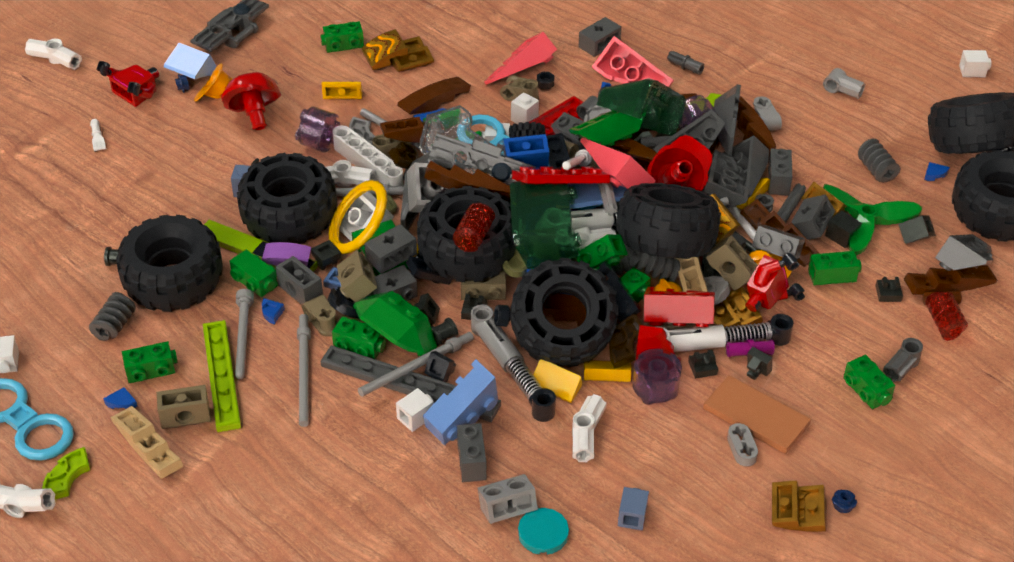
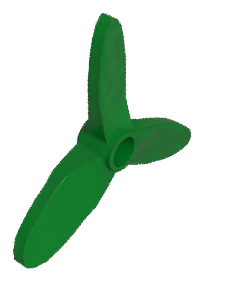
(871, 215)

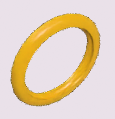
(372, 226)

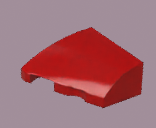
(653, 338)

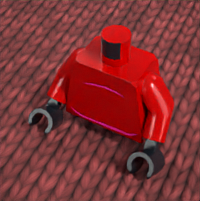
(132, 83)
(770, 283)

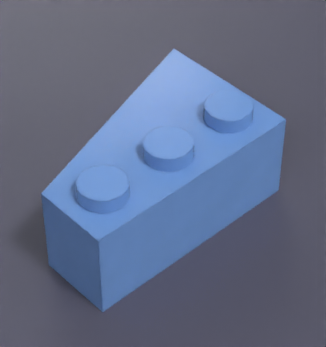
(463, 404)

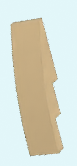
(692, 275)
(146, 442)

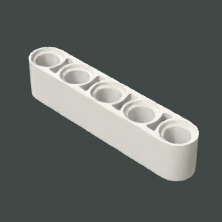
(365, 155)

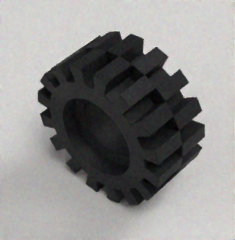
(526, 129)

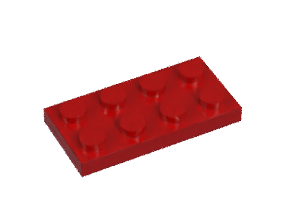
(550, 175)

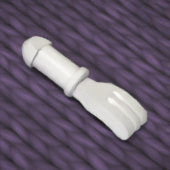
(97, 141)

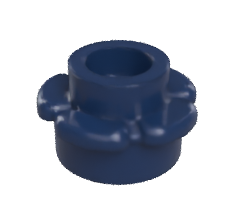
(182, 83)
(842, 505)

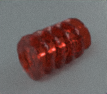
(473, 227)
(946, 314)

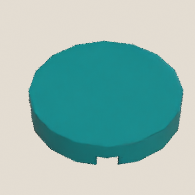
(543, 531)

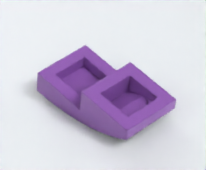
(280, 251)

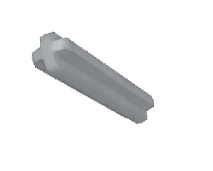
(608, 198)

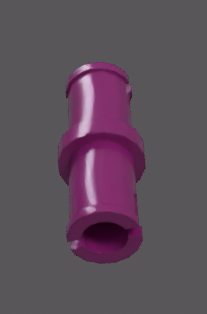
(743, 348)

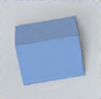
(190, 62)

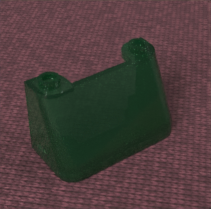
(662, 104)
(543, 222)

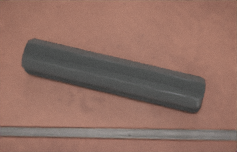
(791, 202)

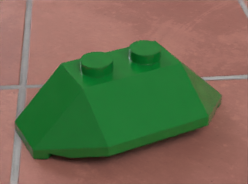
(608, 128)
(397, 321)

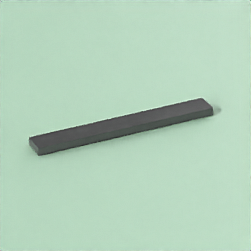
(371, 369)

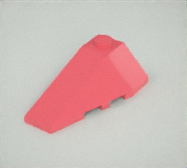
(529, 53)
(625, 65)
(622, 167)

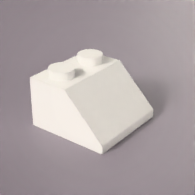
(360, 214)

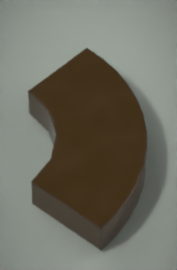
(403, 155)
(623, 341)

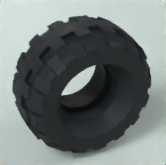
(972, 123)
(986, 195)
(291, 217)
(440, 220)
(668, 220)
(164, 243)
(559, 345)

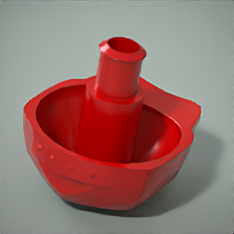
(251, 94)
(682, 163)

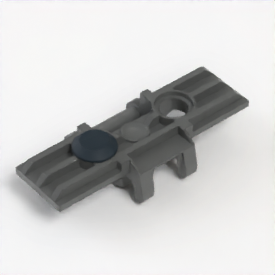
(236, 18)
(479, 156)

